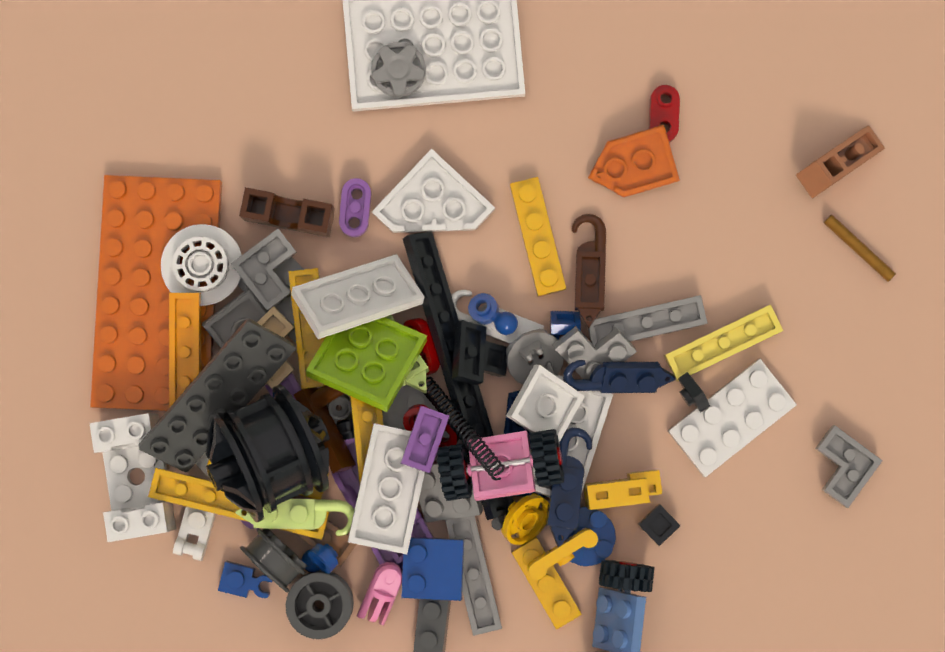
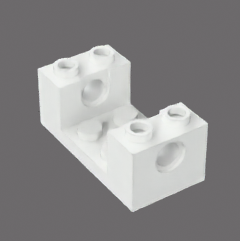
(132, 510)

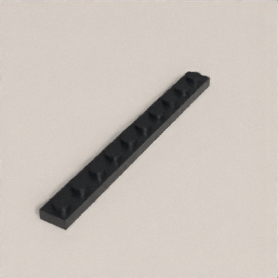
(441, 321)

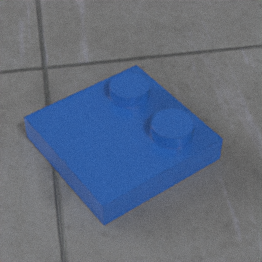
(433, 569)

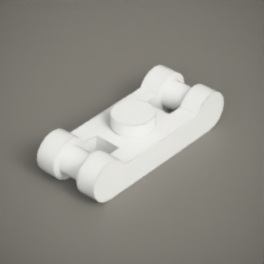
(196, 523)

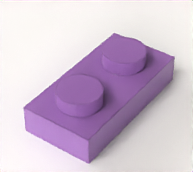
(424, 439)

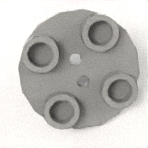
(529, 347)

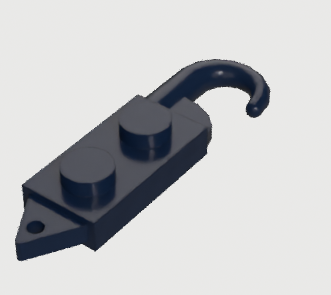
(620, 377)
(566, 497)

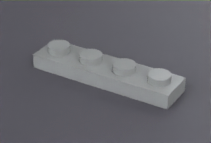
(651, 320)
(476, 580)

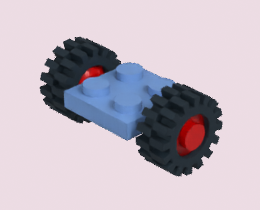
(618, 611)

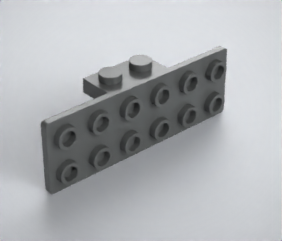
(224, 384)

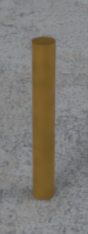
(860, 248)

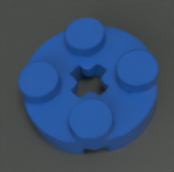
(606, 535)

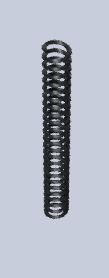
(465, 441)

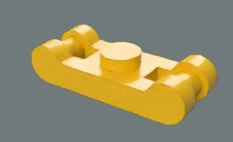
(538, 567)

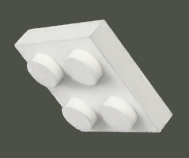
(545, 403)

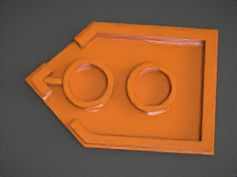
(636, 163)

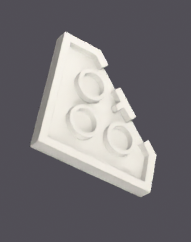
(433, 200)

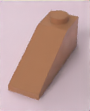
(840, 161)

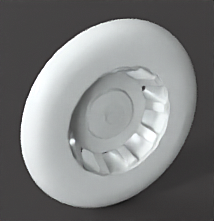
(201, 263)

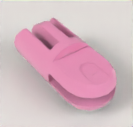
(383, 591)

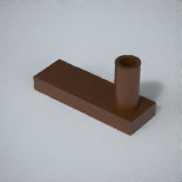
(316, 402)

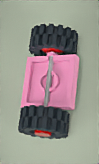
(514, 453)

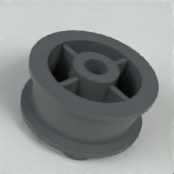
(317, 622)

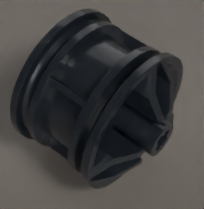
(267, 453)

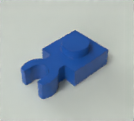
(239, 580)

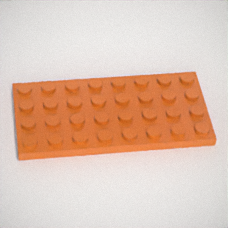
(131, 293)

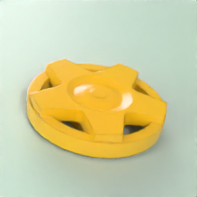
(525, 519)

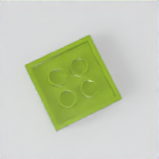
(368, 360)

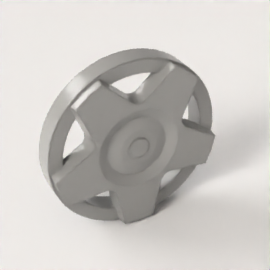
(398, 69)

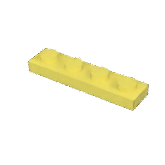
(724, 342)

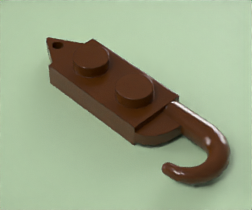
(590, 270)

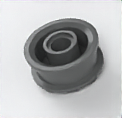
(274, 558)

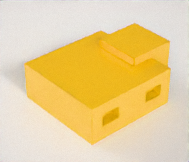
(623, 492)

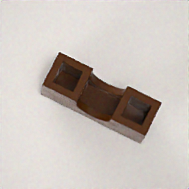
(286, 213)

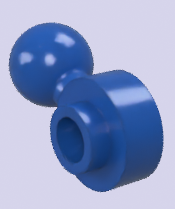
(504, 322)
(320, 558)

